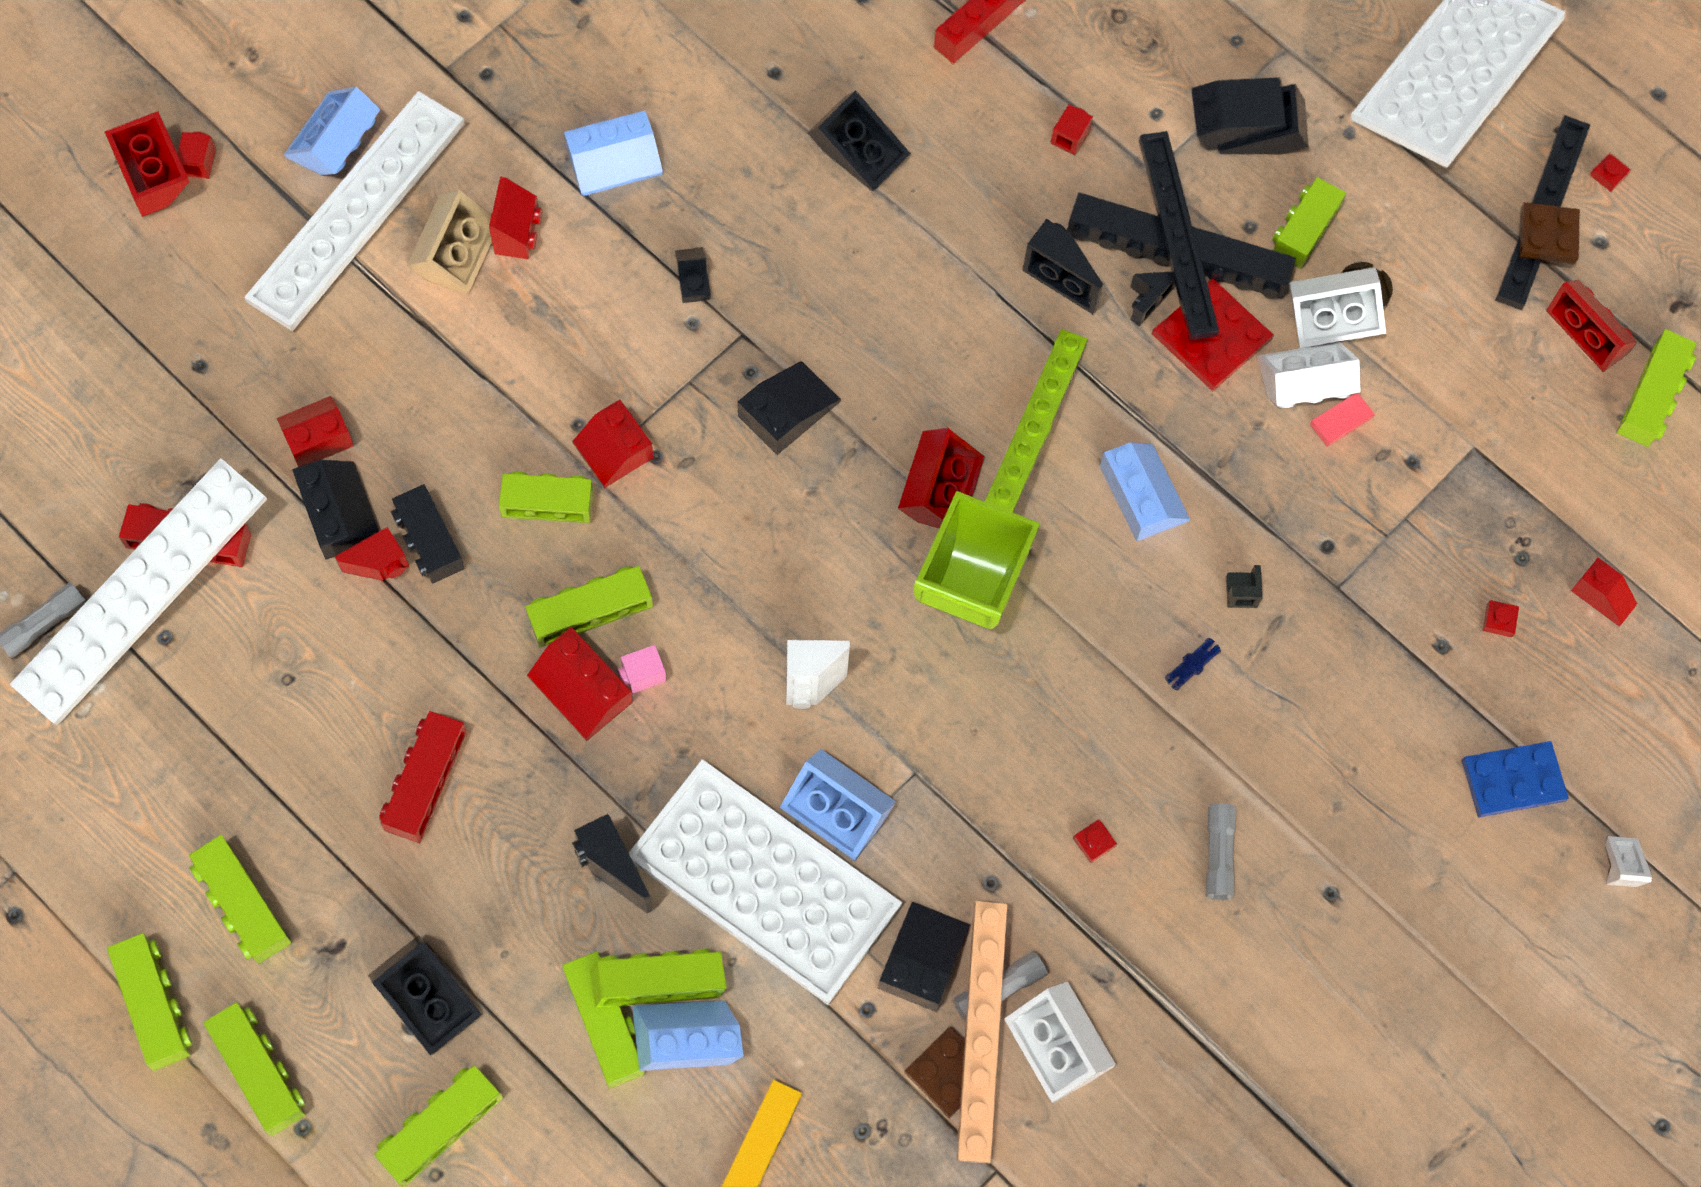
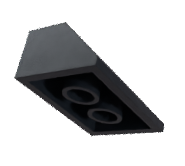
(335, 504)

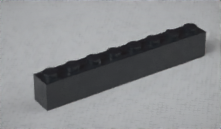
(1141, 236)

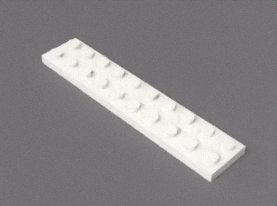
(354, 211)
(138, 592)

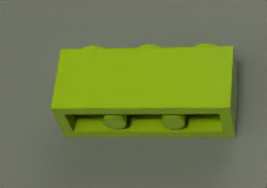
(1308, 220)
(546, 497)

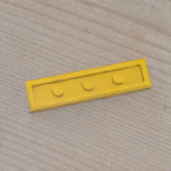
(763, 1136)

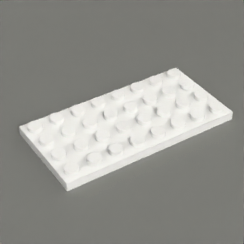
(1456, 73)
(765, 881)

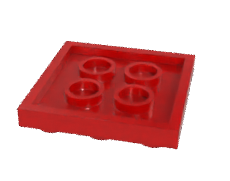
(1220, 356)

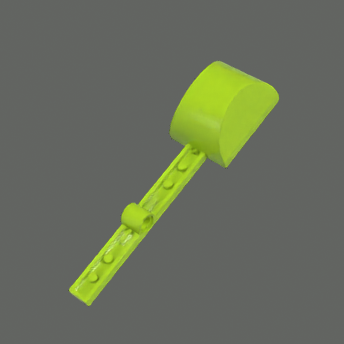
(984, 542)

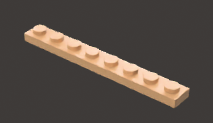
(982, 1032)

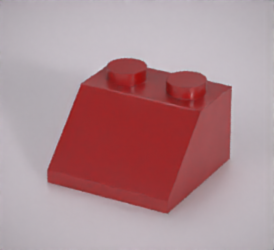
(514, 220)
(315, 431)
(613, 444)

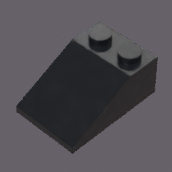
(1238, 110)
(859, 141)
(1281, 141)
(1061, 265)
(786, 406)
(608, 859)
(923, 956)
(424, 995)

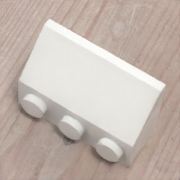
(1338, 307)
(1310, 374)
(814, 670)
(1059, 1041)

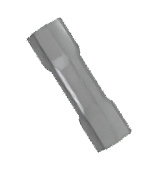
(59, 606)
(1220, 855)
(1017, 976)

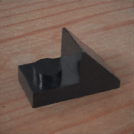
(693, 275)
(1152, 291)

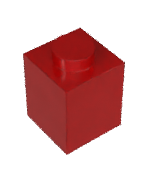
(1071, 129)
(196, 154)

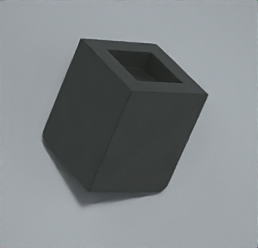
(1244, 589)

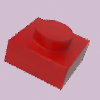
(1610, 172)
(1501, 618)
(1094, 841)

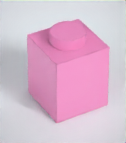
(642, 669)

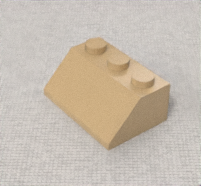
(452, 242)

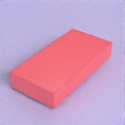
(1342, 419)

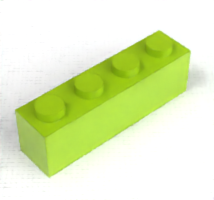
(1657, 387)
(589, 605)
(239, 899)
(657, 978)
(149, 1001)
(605, 1026)
(255, 1069)
(438, 1125)

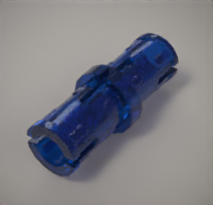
(1193, 664)

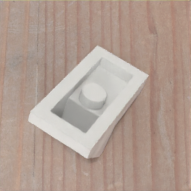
(1627, 862)

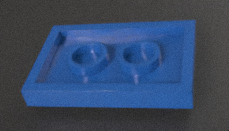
(1514, 779)

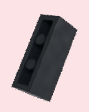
(426, 534)

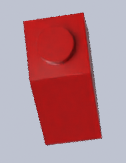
(374, 557)
(1606, 591)

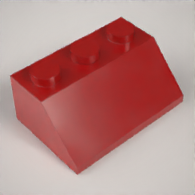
(148, 162)
(1590, 324)
(938, 470)
(579, 684)

